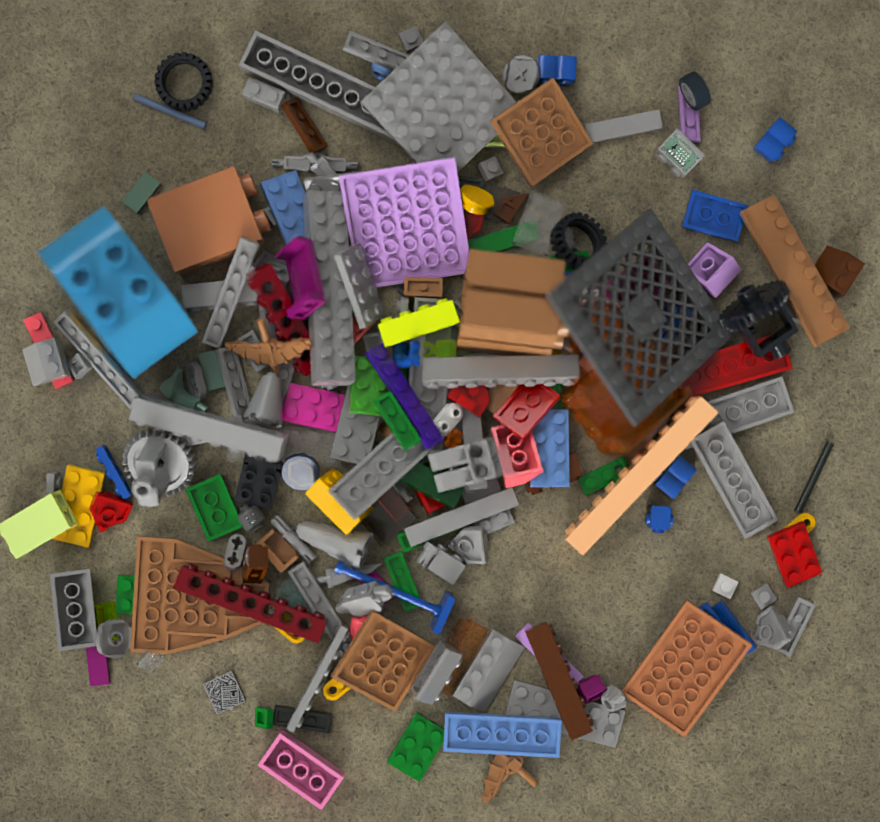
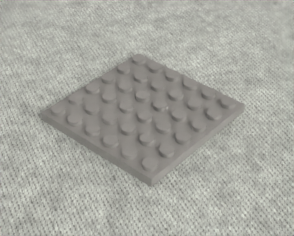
(439, 101)

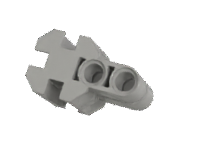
(467, 474)

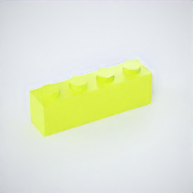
(418, 323)

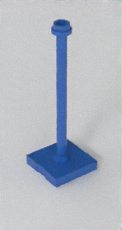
(439, 610)

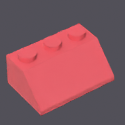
(517, 457)

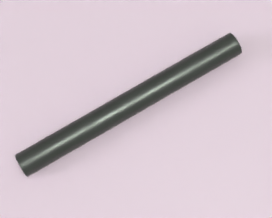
(814, 476)

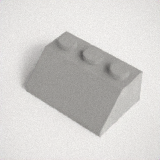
(436, 673)

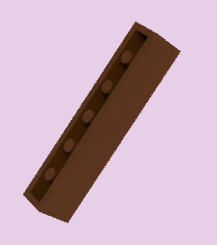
(558, 680)

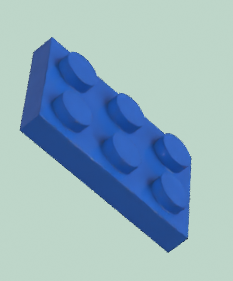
(714, 216)

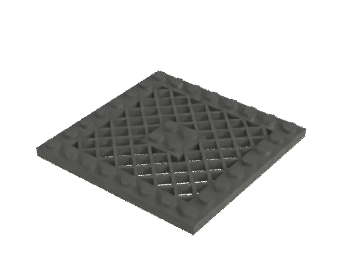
(640, 316)

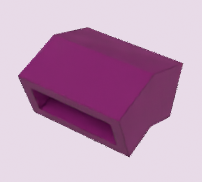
(591, 688)

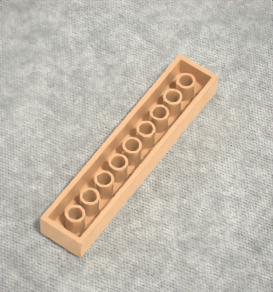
(640, 474)

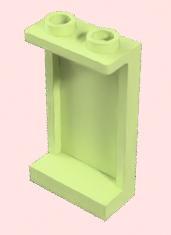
(37, 524)

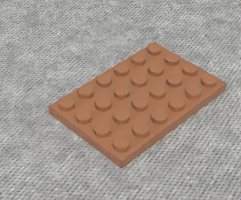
(686, 668)

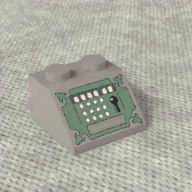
(679, 154)

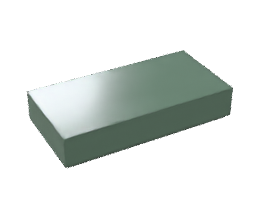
(142, 190)
(211, 370)

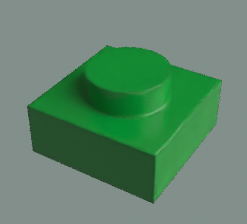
(264, 717)

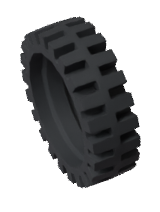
(171, 62)
(583, 223)

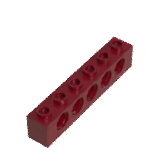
(256, 280)

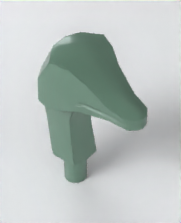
(175, 390)

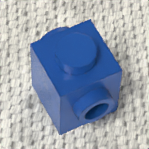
(659, 518)

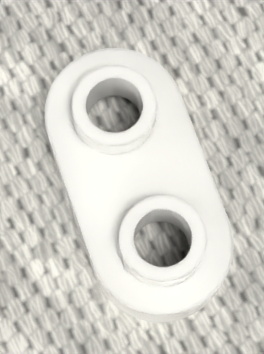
(447, 417)

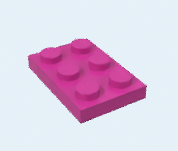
(313, 407)

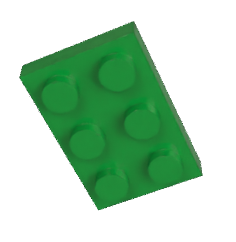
(214, 507)
(417, 747)

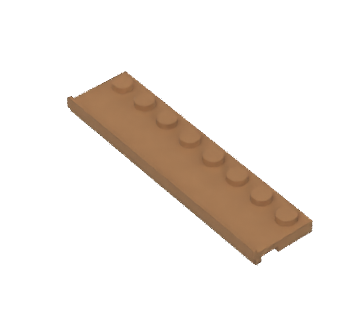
(793, 265)

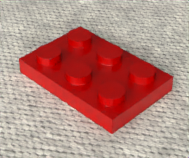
(526, 408)
(794, 554)

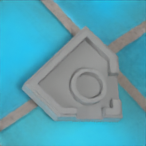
(471, 544)
(772, 629)

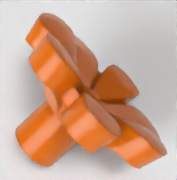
(453, 439)

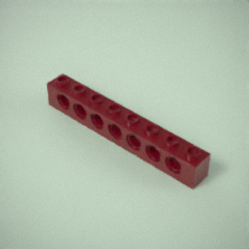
(185, 584)

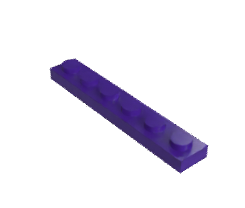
(405, 396)

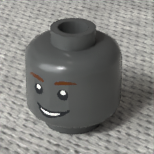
(251, 518)

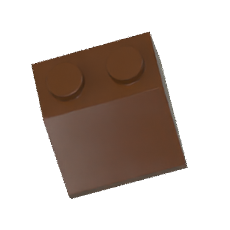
(838, 270)

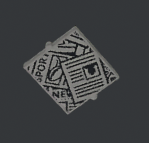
(224, 692)

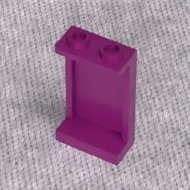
(303, 277)

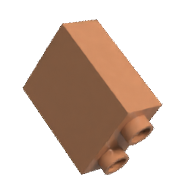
(207, 218)

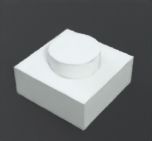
(725, 586)

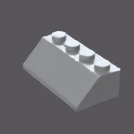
(73, 609)
(488, 670)

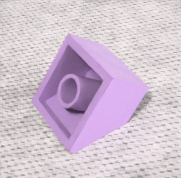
(714, 269)

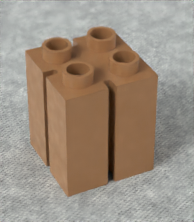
(508, 305)

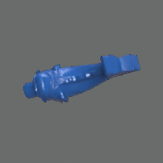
(406, 358)

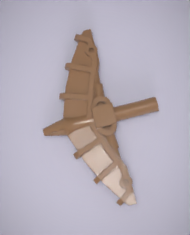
(269, 349)
(499, 771)

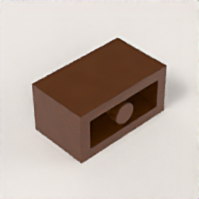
(255, 564)

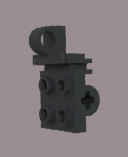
(258, 481)

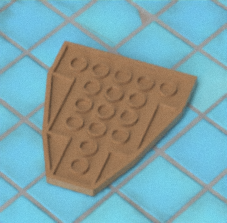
(174, 620)

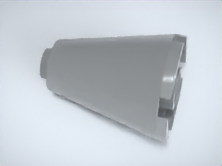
(266, 402)

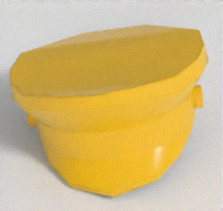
(476, 199)

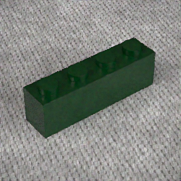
(422, 480)

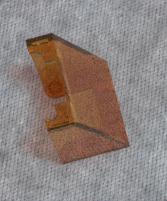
(604, 419)

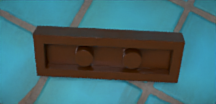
(304, 125)

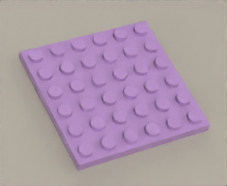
(407, 220)

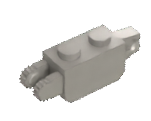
(364, 599)

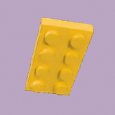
(79, 490)

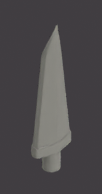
(320, 166)
(334, 579)

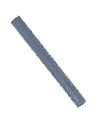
(170, 111)

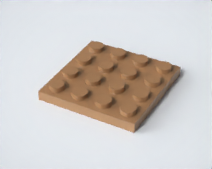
(541, 132)
(383, 660)

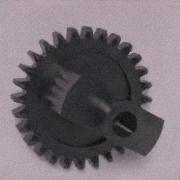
(753, 304)

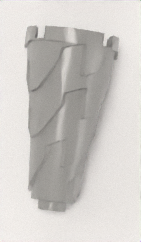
(331, 539)

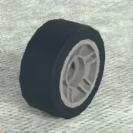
(695, 91)

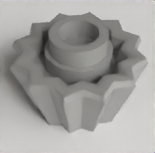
(613, 699)

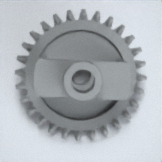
(157, 465)

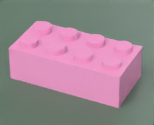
(301, 769)

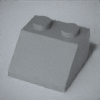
(46, 361)

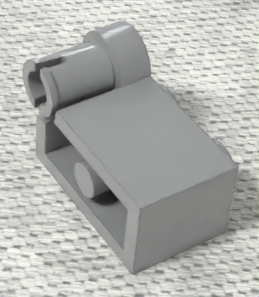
(441, 562)

